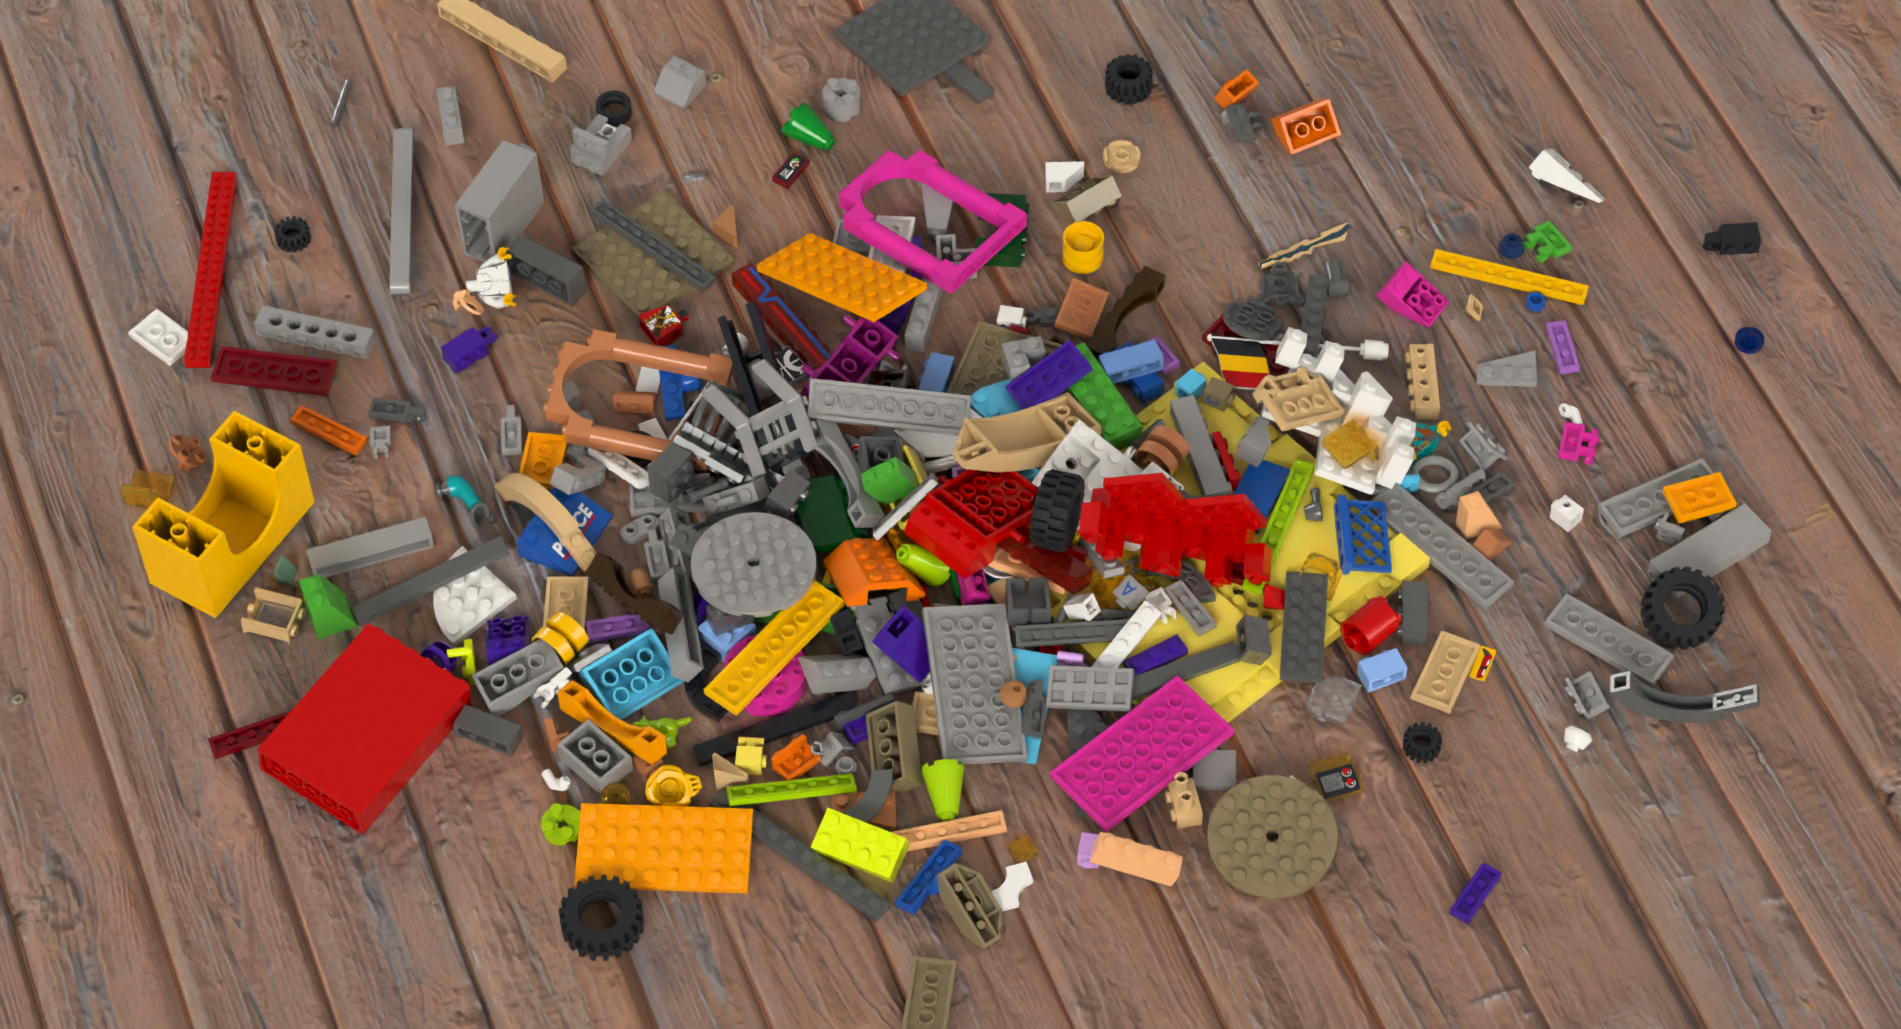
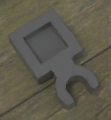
(1046, 316)

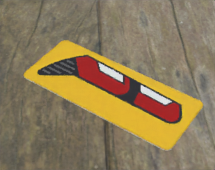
(1482, 663)

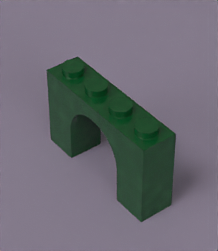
(1013, 252)

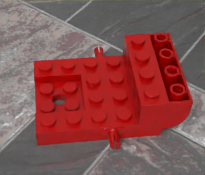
(971, 516)

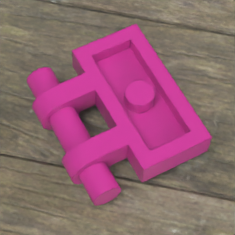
(1571, 443)

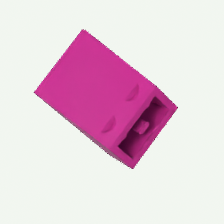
(1412, 296)

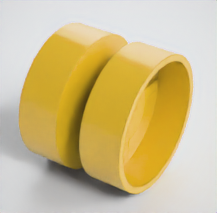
(1083, 247)
(563, 635)

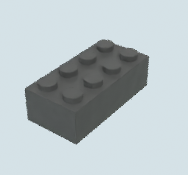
(546, 270)

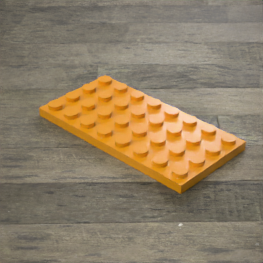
(842, 277)
(666, 847)

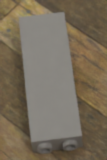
(1715, 546)

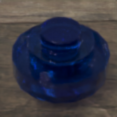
(1749, 340)

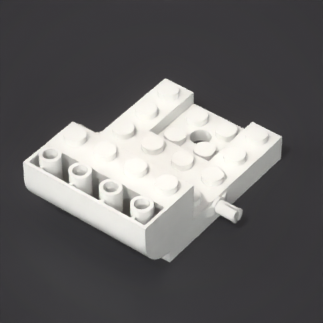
(1094, 461)

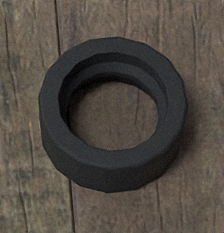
(614, 97)

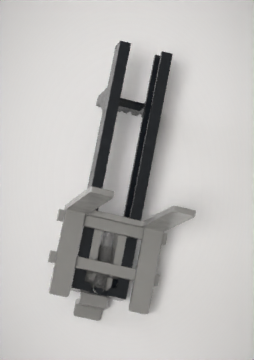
(796, 441)

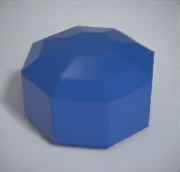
(1535, 301)

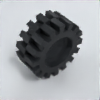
(289, 226)
(1427, 733)

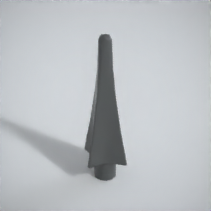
(1109, 614)

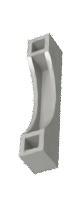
(1255, 442)
(862, 507)

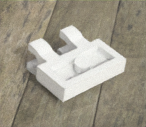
(554, 685)

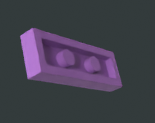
(1562, 347)
(615, 628)

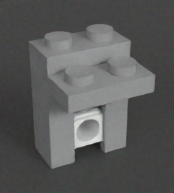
(599, 145)

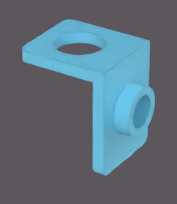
(1410, 483)

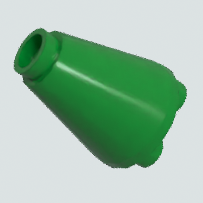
(808, 128)

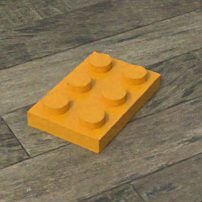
(542, 455)
(1699, 497)

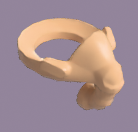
(464, 297)

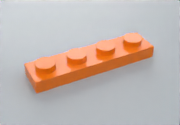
(329, 430)

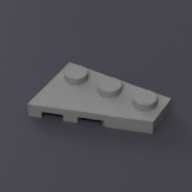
(1509, 371)

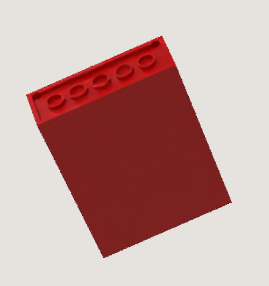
(364, 728)

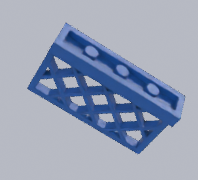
(1345, 540)

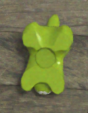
(666, 726)

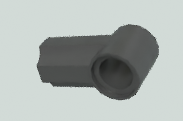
(1337, 282)

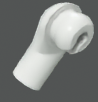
(1571, 413)
(554, 783)

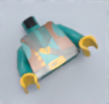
(1427, 438)

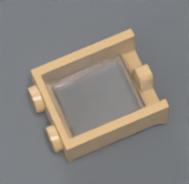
(274, 615)

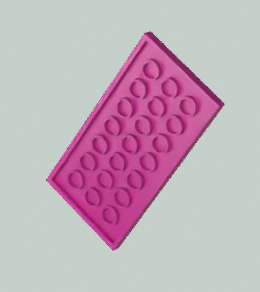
(1141, 753)

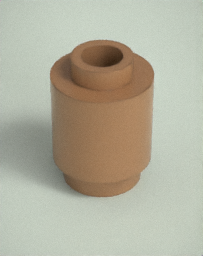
(641, 584)

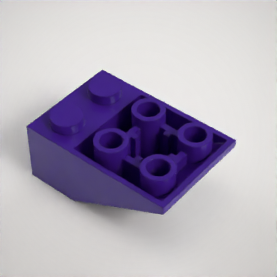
(506, 637)
(905, 643)

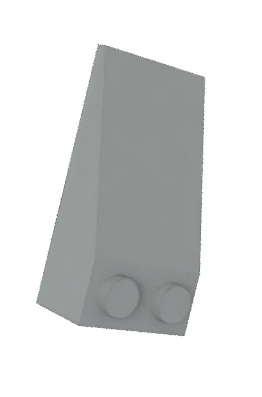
(517, 676)

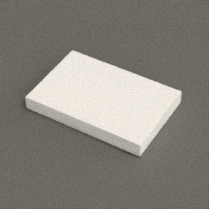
(161, 336)

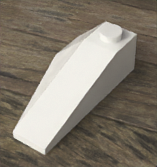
(1555, 170)

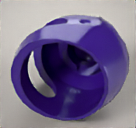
(438, 654)

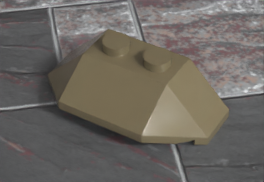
(971, 904)

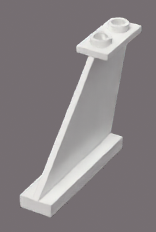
(930, 444)

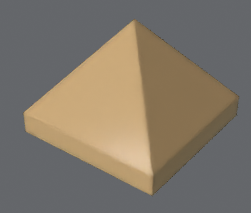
(1474, 307)

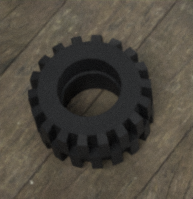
(1128, 68)

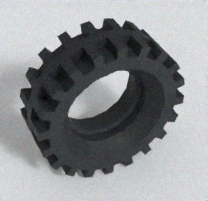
(605, 941)

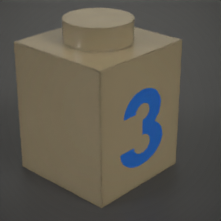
(1218, 394)

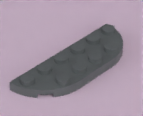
(1082, 728)

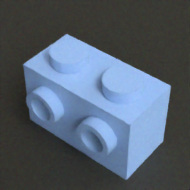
(1381, 670)

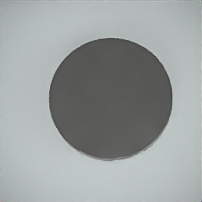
(1252, 320)

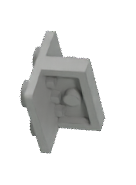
(1482, 446)

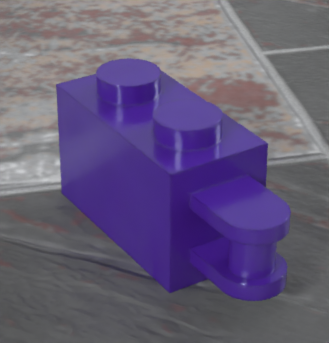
(468, 348)

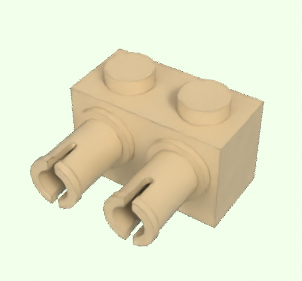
(1183, 801)

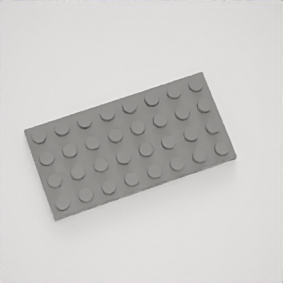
(968, 666)

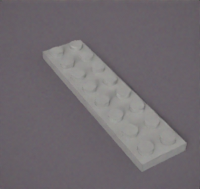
(887, 407)
(1445, 547)

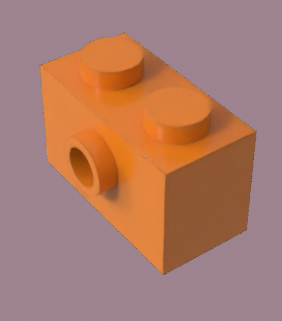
(1236, 89)

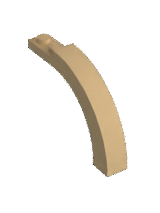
(551, 511)

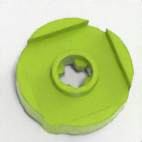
(555, 815)

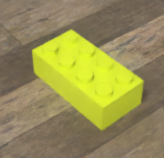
(860, 845)

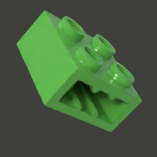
(889, 481)

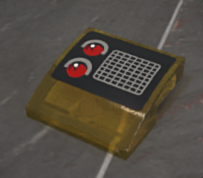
(1335, 777)

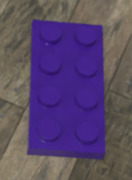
(1049, 376)

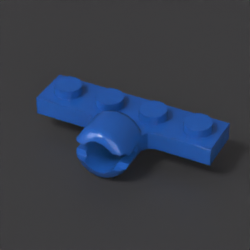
(673, 390)
(926, 879)

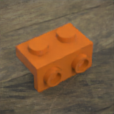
(794, 759)

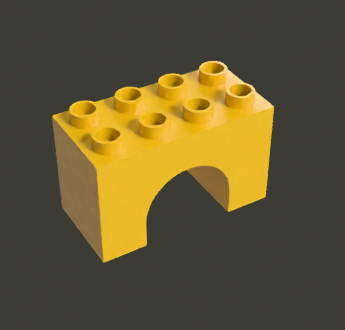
(245, 513)

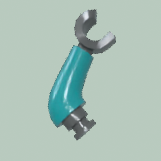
(463, 489)

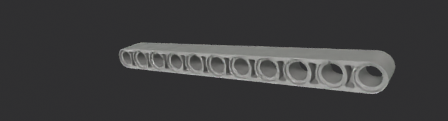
(402, 211)

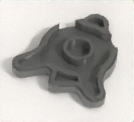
(1280, 287)

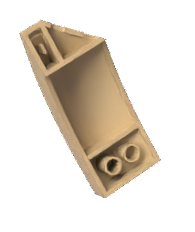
(1019, 438)

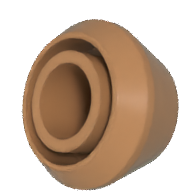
(1013, 694)

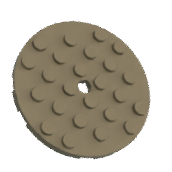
(1278, 867)

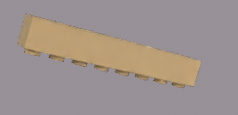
(503, 37)

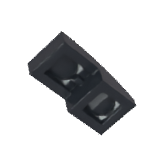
(846, 632)

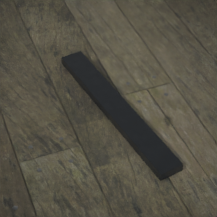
(776, 727)

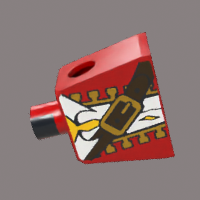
(663, 325)

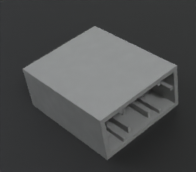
(500, 201)

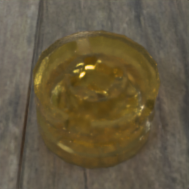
(616, 790)

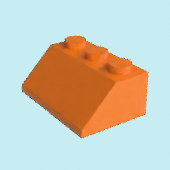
(1306, 125)

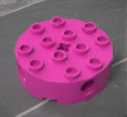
(781, 691)

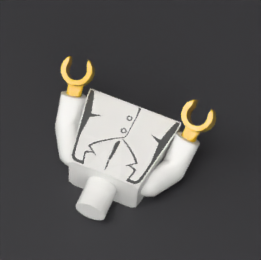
(494, 281)

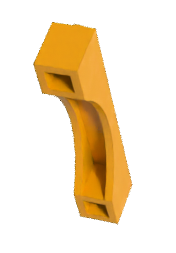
(641, 741)

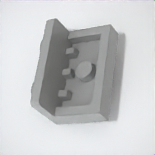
(1587, 694)

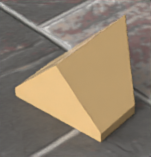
(727, 774)

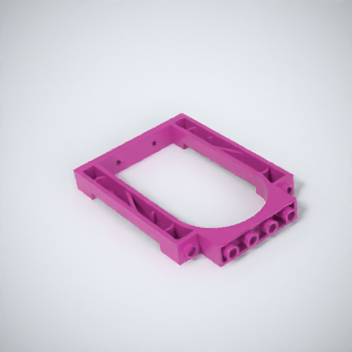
(925, 169)

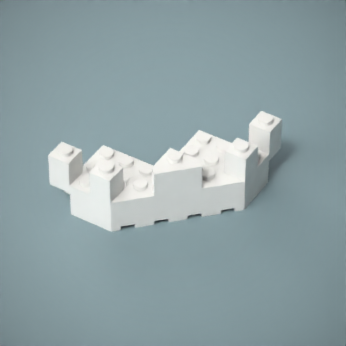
(1362, 402)

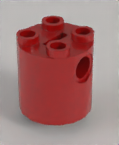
(1369, 625)

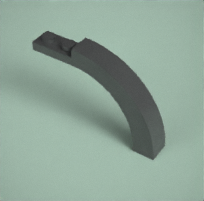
(1680, 708)

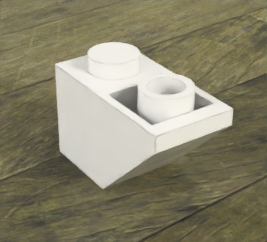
(1062, 175)

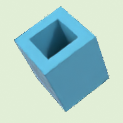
(1190, 384)

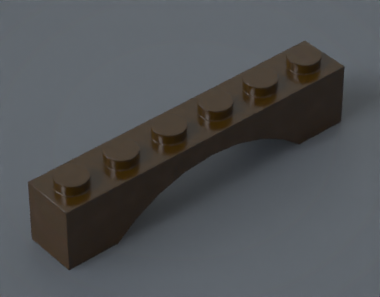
(1144, 289)
(610, 574)

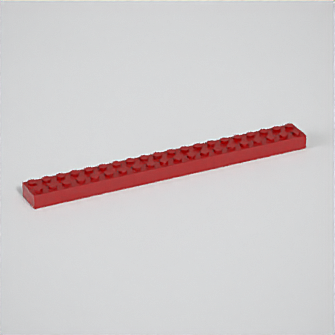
(210, 270)

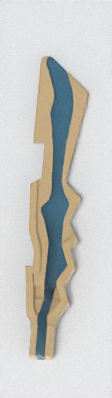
(1306, 246)

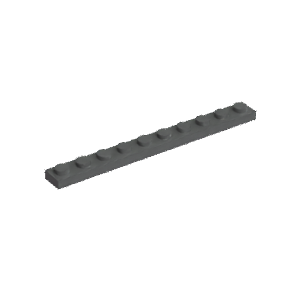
(811, 863)

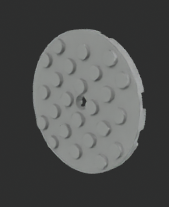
(733, 586)

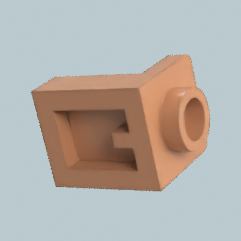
(553, 734)
(646, 768)

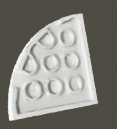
(469, 602)

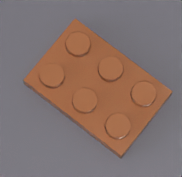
(1081, 309)

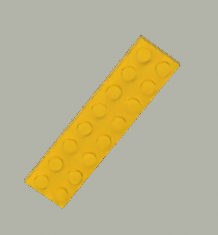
(773, 649)

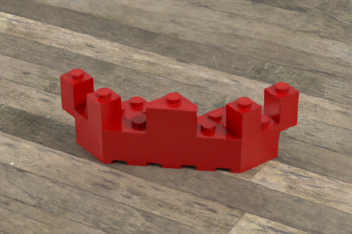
(1168, 526)

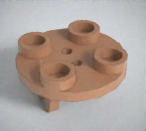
(187, 451)

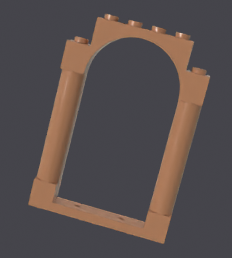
(610, 347)

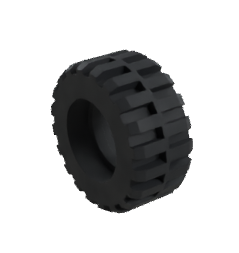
(1057, 510)
(1698, 587)

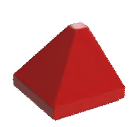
(1273, 597)

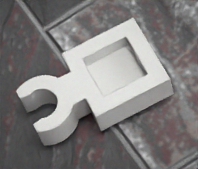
(1161, 602)

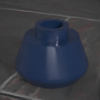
(1511, 246)

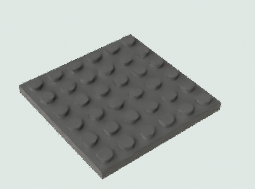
(911, 40)

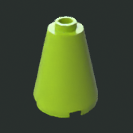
(923, 564)
(944, 786)

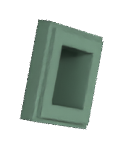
(285, 571)

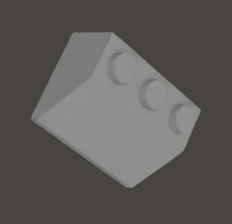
(837, 672)

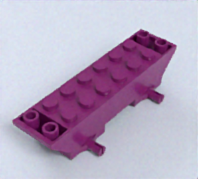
(856, 355)

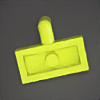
(468, 655)

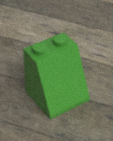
(326, 606)

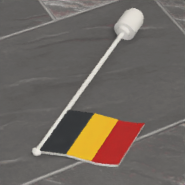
(1246, 365)

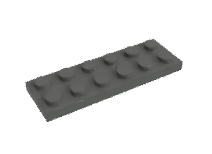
(1303, 627)

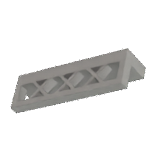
(668, 525)

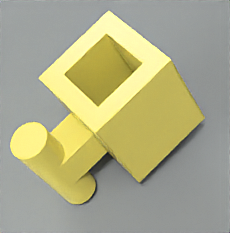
(749, 757)

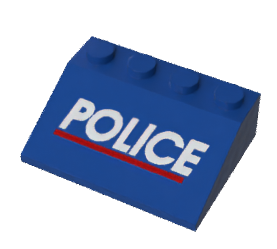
(543, 546)

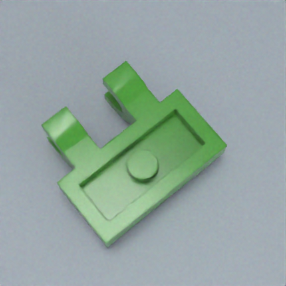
(1552, 240)

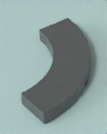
(1193, 580)
(874, 798)

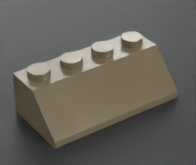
(895, 744)

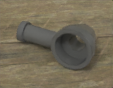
(1313, 511)

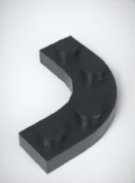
(695, 687)

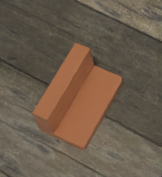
(634, 402)

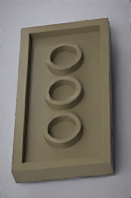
(929, 993)

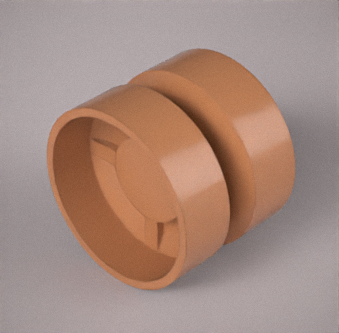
(1164, 448)

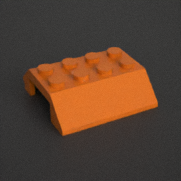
(866, 566)

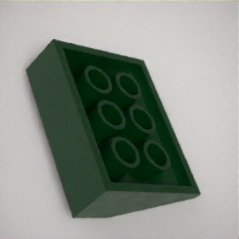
(825, 514)

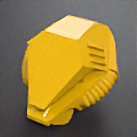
(671, 787)

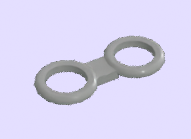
(1425, 486)

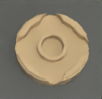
(1121, 156)

